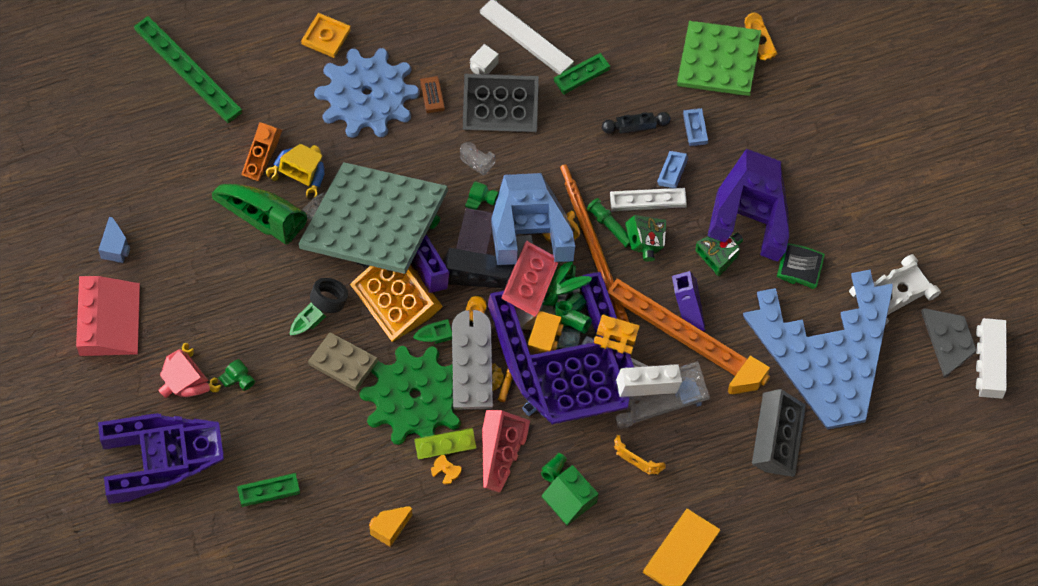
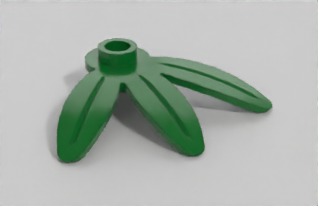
(558, 288)

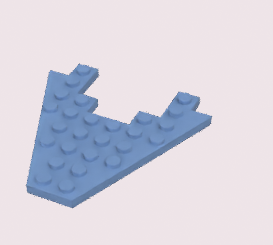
(830, 368)

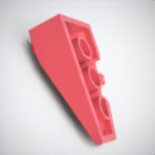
(502, 438)

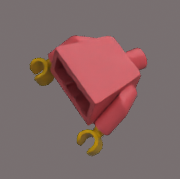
(184, 376)

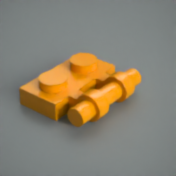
(617, 330)

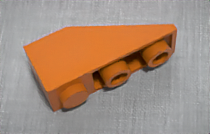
(261, 150)

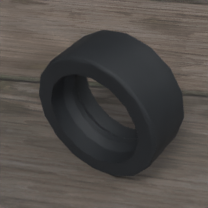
(324, 303)

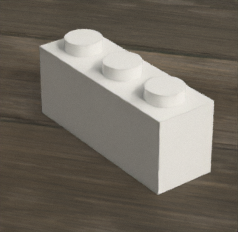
(649, 380)

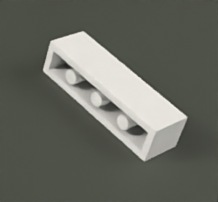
(992, 358)

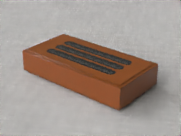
(432, 94)

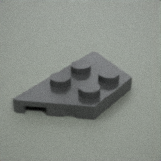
(949, 338)

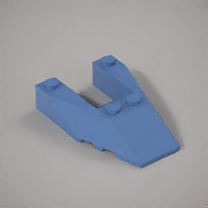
(529, 207)

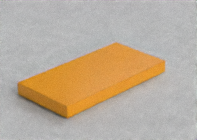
(681, 550)

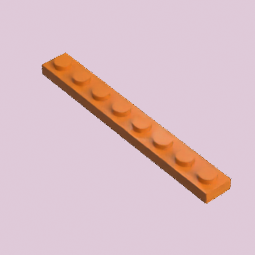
(676, 327)

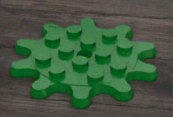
(396, 405)

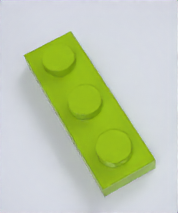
(445, 443)

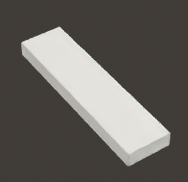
(648, 199)

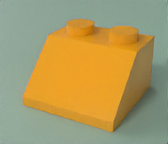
(545, 333)

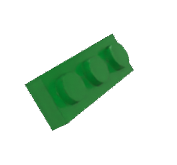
(581, 73)
(268, 490)

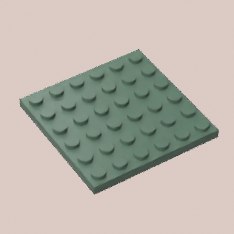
(373, 217)

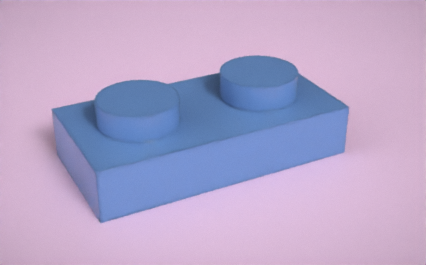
(695, 127)
(672, 169)

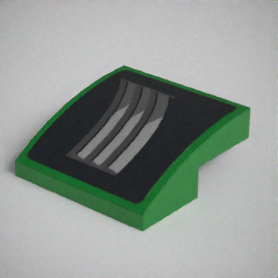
(801, 265)

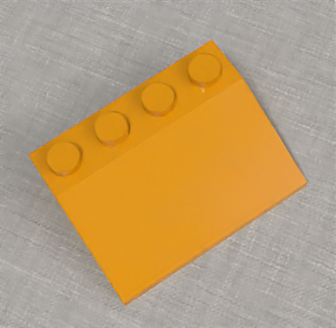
(396, 299)

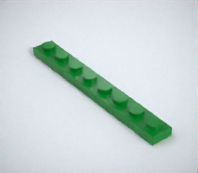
(188, 69)

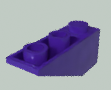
(689, 299)

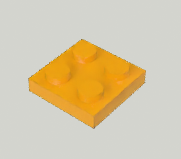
(326, 35)

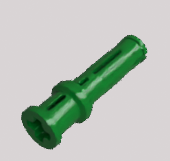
(604, 217)

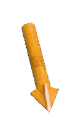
(505, 387)

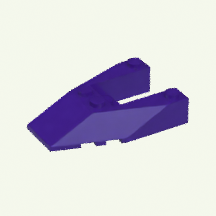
(758, 192)
(170, 452)

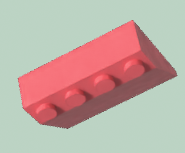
(107, 316)

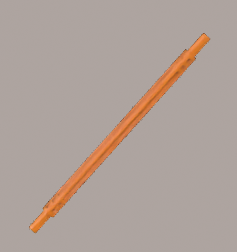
(591, 238)

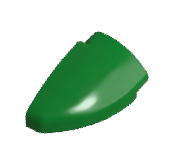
(284, 217)

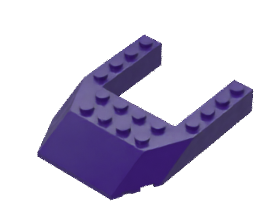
(569, 380)

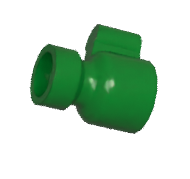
(479, 193)
(235, 373)

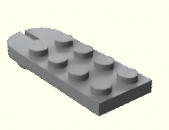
(472, 362)

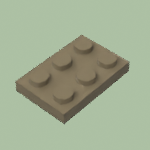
(343, 361)

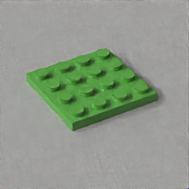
(719, 58)

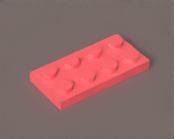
(530, 279)

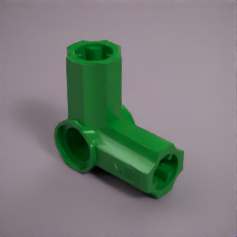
(570, 313)

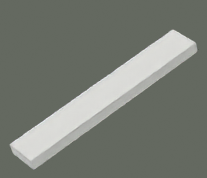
(526, 37)

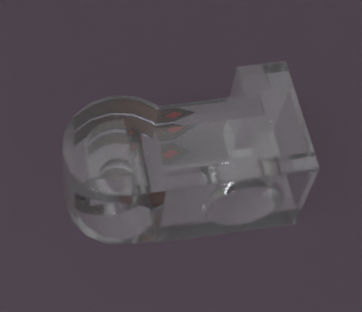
(476, 159)

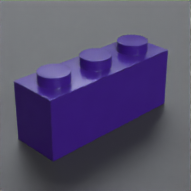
(430, 267)

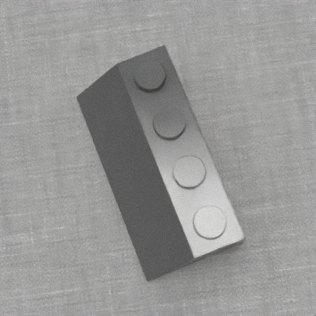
(778, 433)

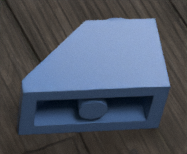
(113, 243)

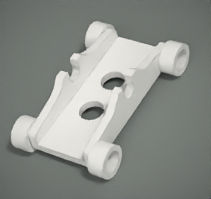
(912, 278)

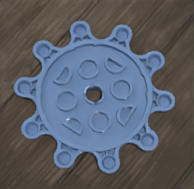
(369, 110)

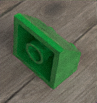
(570, 495)

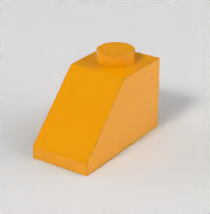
(749, 377)
(390, 524)

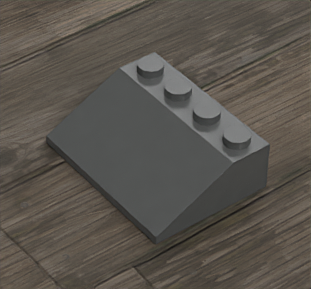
(500, 102)

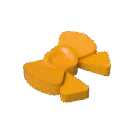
(452, 472)

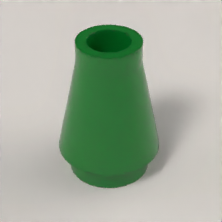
(553, 467)

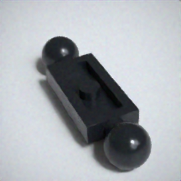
(636, 122)

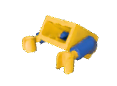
(300, 164)

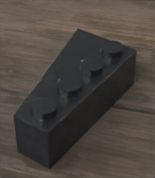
(476, 269)

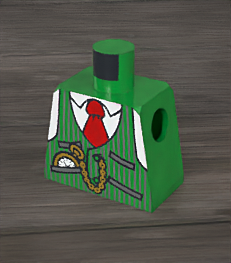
(646, 235)
(719, 254)

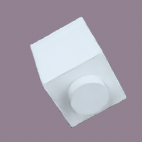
(484, 60)

